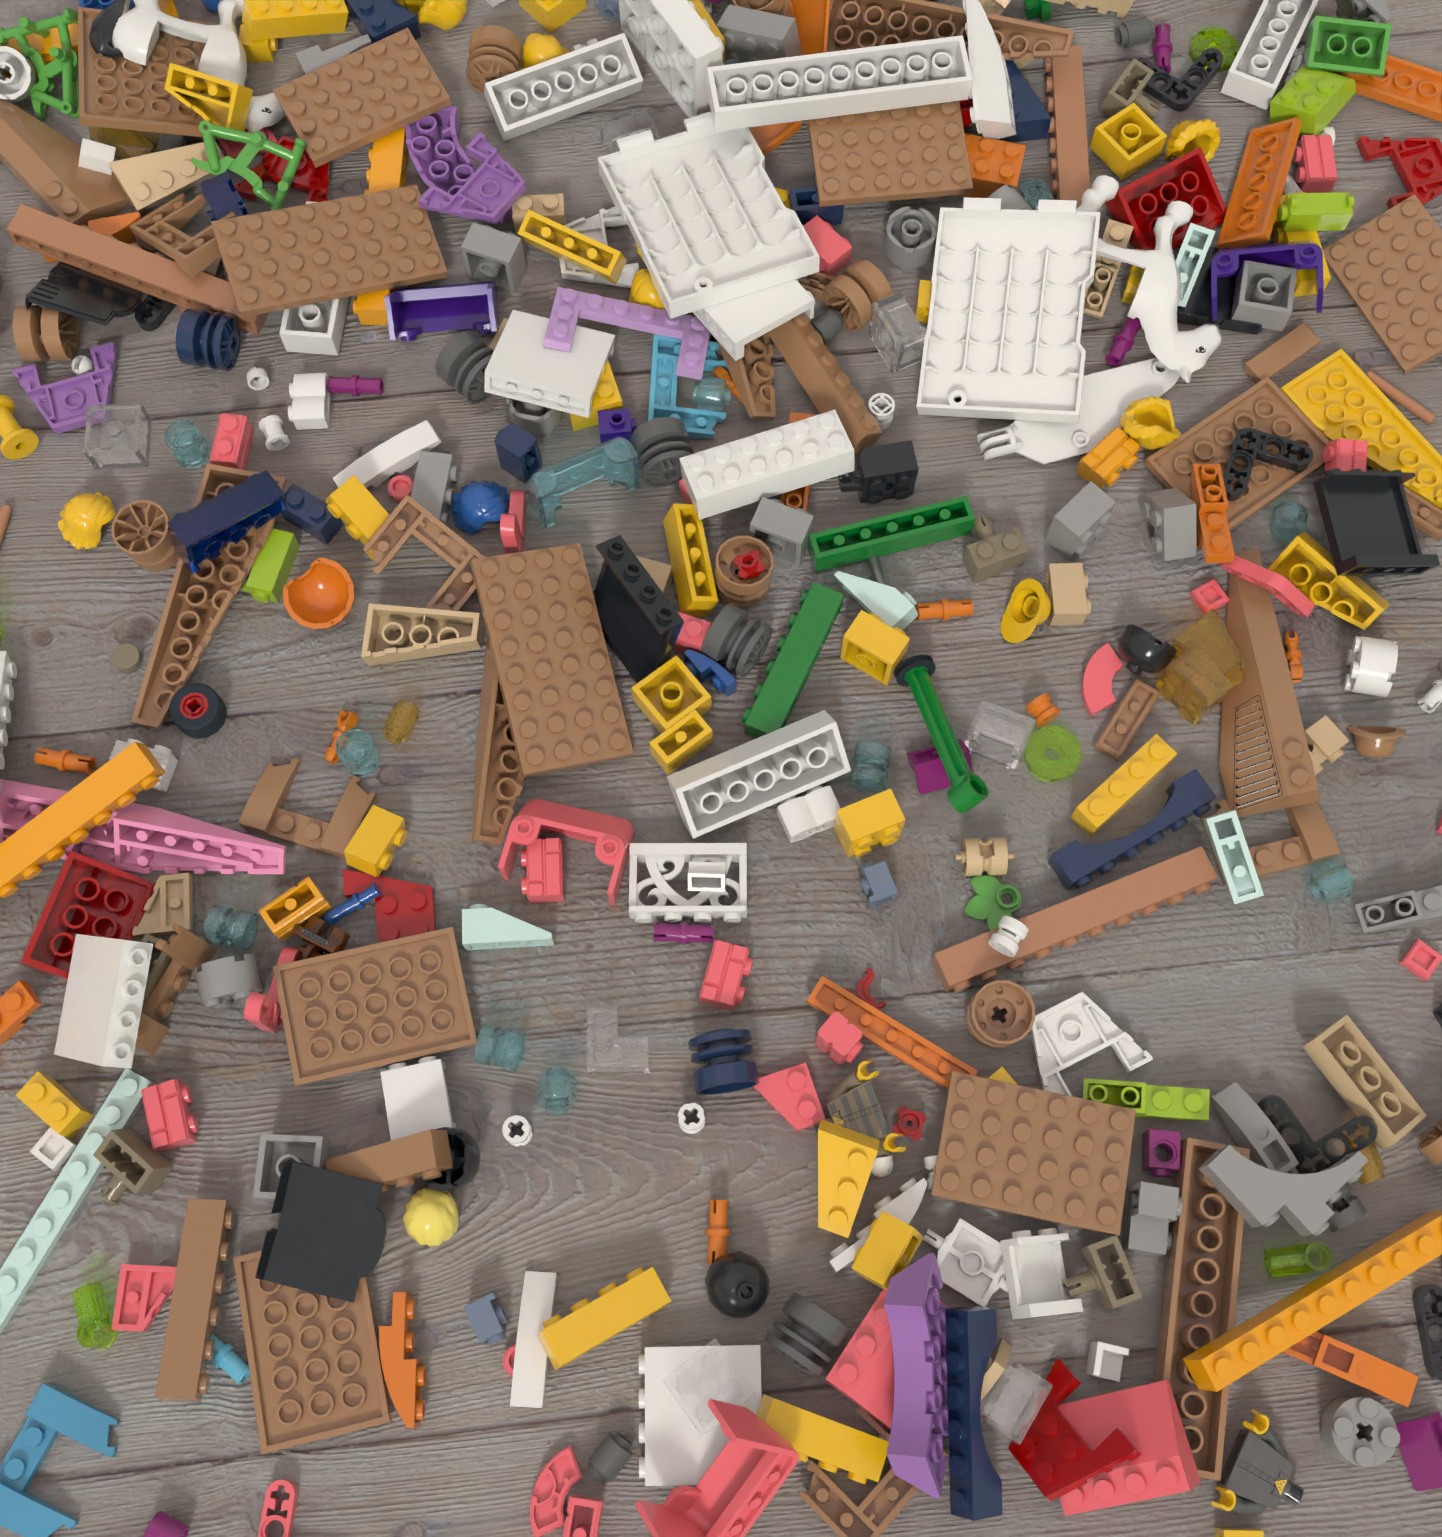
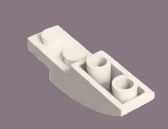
(901, 1207)

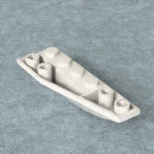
(991, 83)

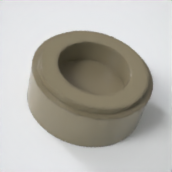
(126, 658)

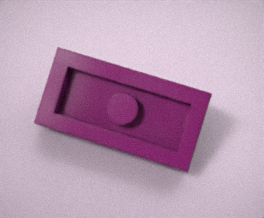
(929, 768)
(1422, 1450)

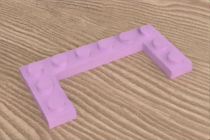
(573, 304)

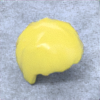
(431, 1216)

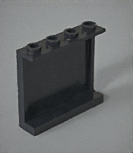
(1370, 523)
(634, 611)

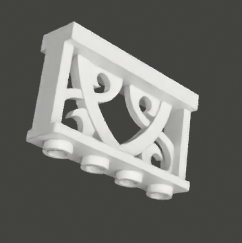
(678, 853)

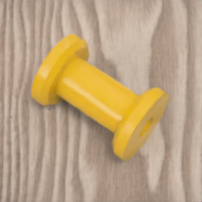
(16, 441)

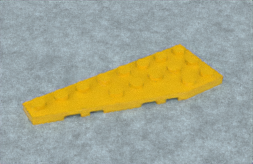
(1350, 406)

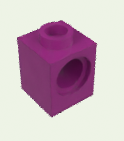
(1170, 1142)

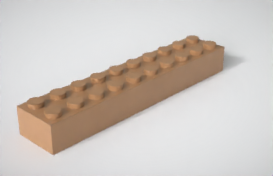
(1199, 1299)

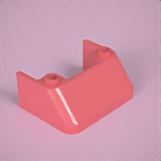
(608, 832)
(733, 1487)

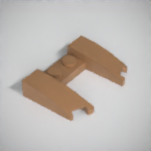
(162, 232)
(412, 519)
(266, 817)
(1311, 843)
(186, 953)
(877, 1508)

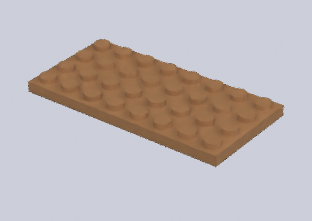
(328, 250)
(551, 659)

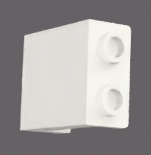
(416, 1097)
(1036, 1273)

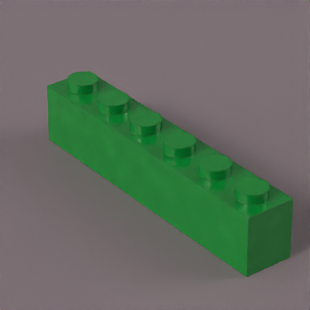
(890, 533)
(794, 662)

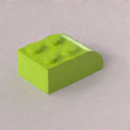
(1313, 97)

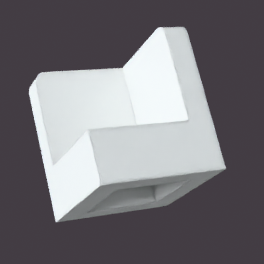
(1105, 1360)

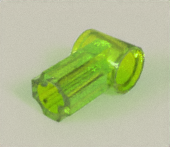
(1295, 1259)
(92, 1313)

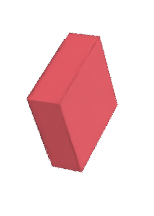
(1209, 596)
(1421, 959)

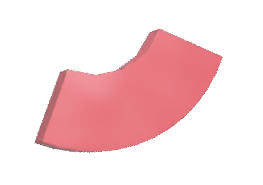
(1097, 680)
(551, 1491)

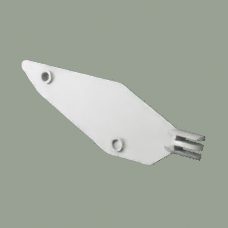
(1102, 403)

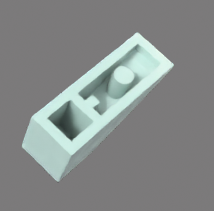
(1192, 257)
(880, 599)
(1233, 856)
(493, 929)

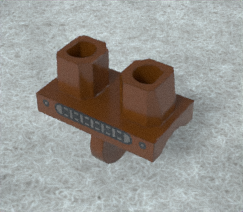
(312, 933)

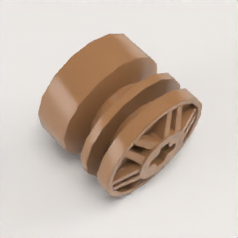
(492, 55)
(728, 584)
(1012, 1002)

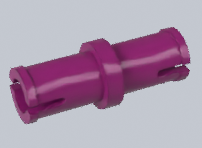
(1162, 47)
(1123, 342)
(355, 385)
(683, 933)

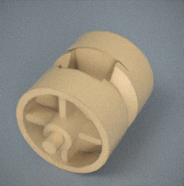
(984, 856)

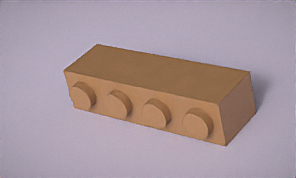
(398, 1160)

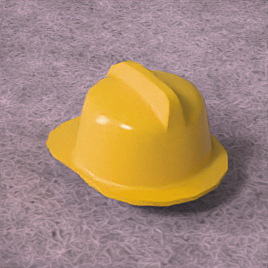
(1025, 611)

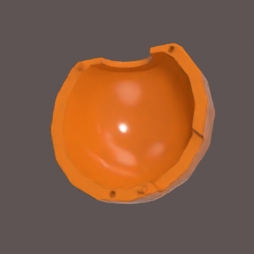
(320, 595)

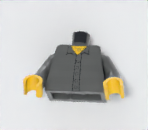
(1256, 1471)

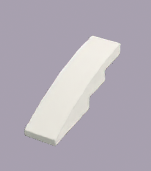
(391, 456)
(530, 1357)

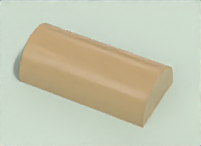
(1364, 1080)

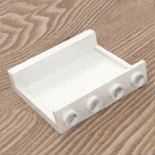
(753, 315)
(544, 375)
(103, 1001)
(672, 1444)

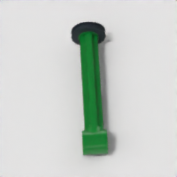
(966, 787)

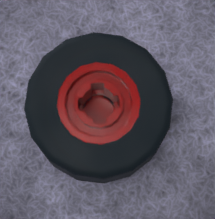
(205, 718)

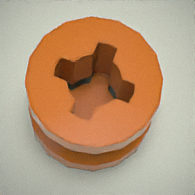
(1042, 709)

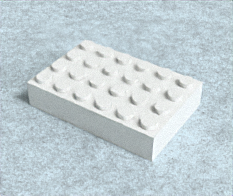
(675, 47)

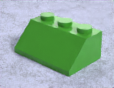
(1347, 45)

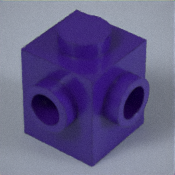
(616, 424)

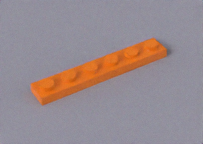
(888, 1033)

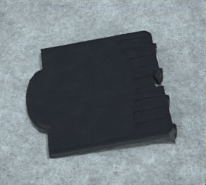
(84, 295)
(1199, 305)
(325, 1232)

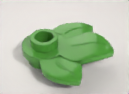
(988, 901)

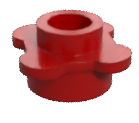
(749, 571)
(917, 1120)

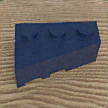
(381, 18)
(1030, 115)

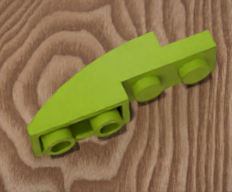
(1151, 1100)

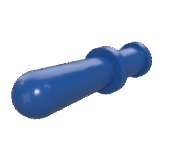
(357, 901)

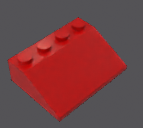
(1147, 198)
(84, 901)

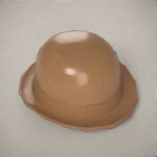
(1374, 740)

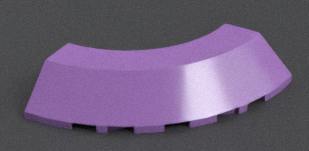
(437, 153)
(919, 1375)

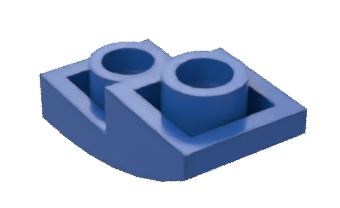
(704, 667)

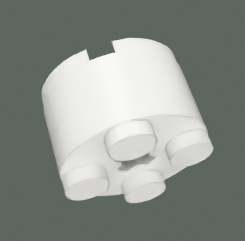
(23, 75)
(1371, 666)

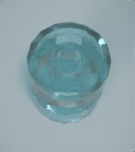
(186, 443)
(357, 752)
(870, 766)
(234, 928)
(500, 1047)

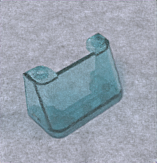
(612, 459)

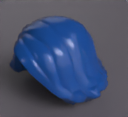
(479, 504)

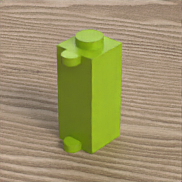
(1316, 211)
(272, 567)

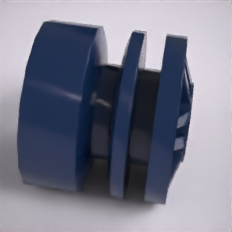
(208, 339)
(723, 1055)

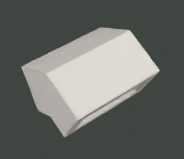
(96, 156)
(707, 876)

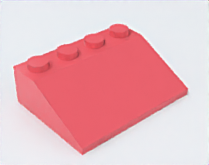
(867, 1365)
(1153, 1426)

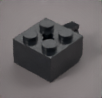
(883, 473)

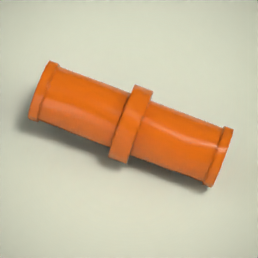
(944, 609)
(65, 760)
(717, 1229)

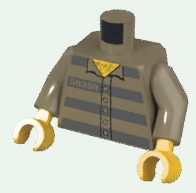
(856, 1108)

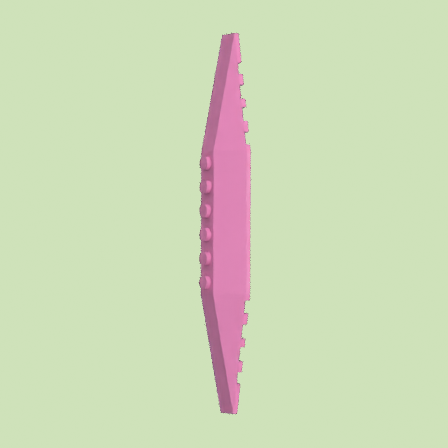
(148, 837)

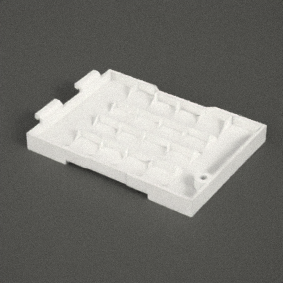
(705, 215)
(1008, 311)

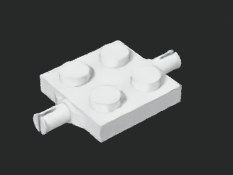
(969, 1262)

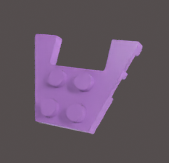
(486, 193)
(67, 400)

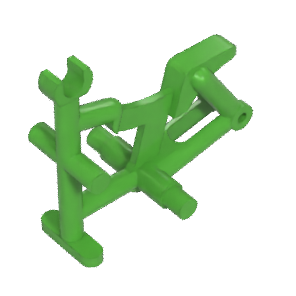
(65, 62)
(254, 143)

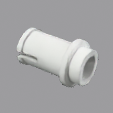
(1432, 698)

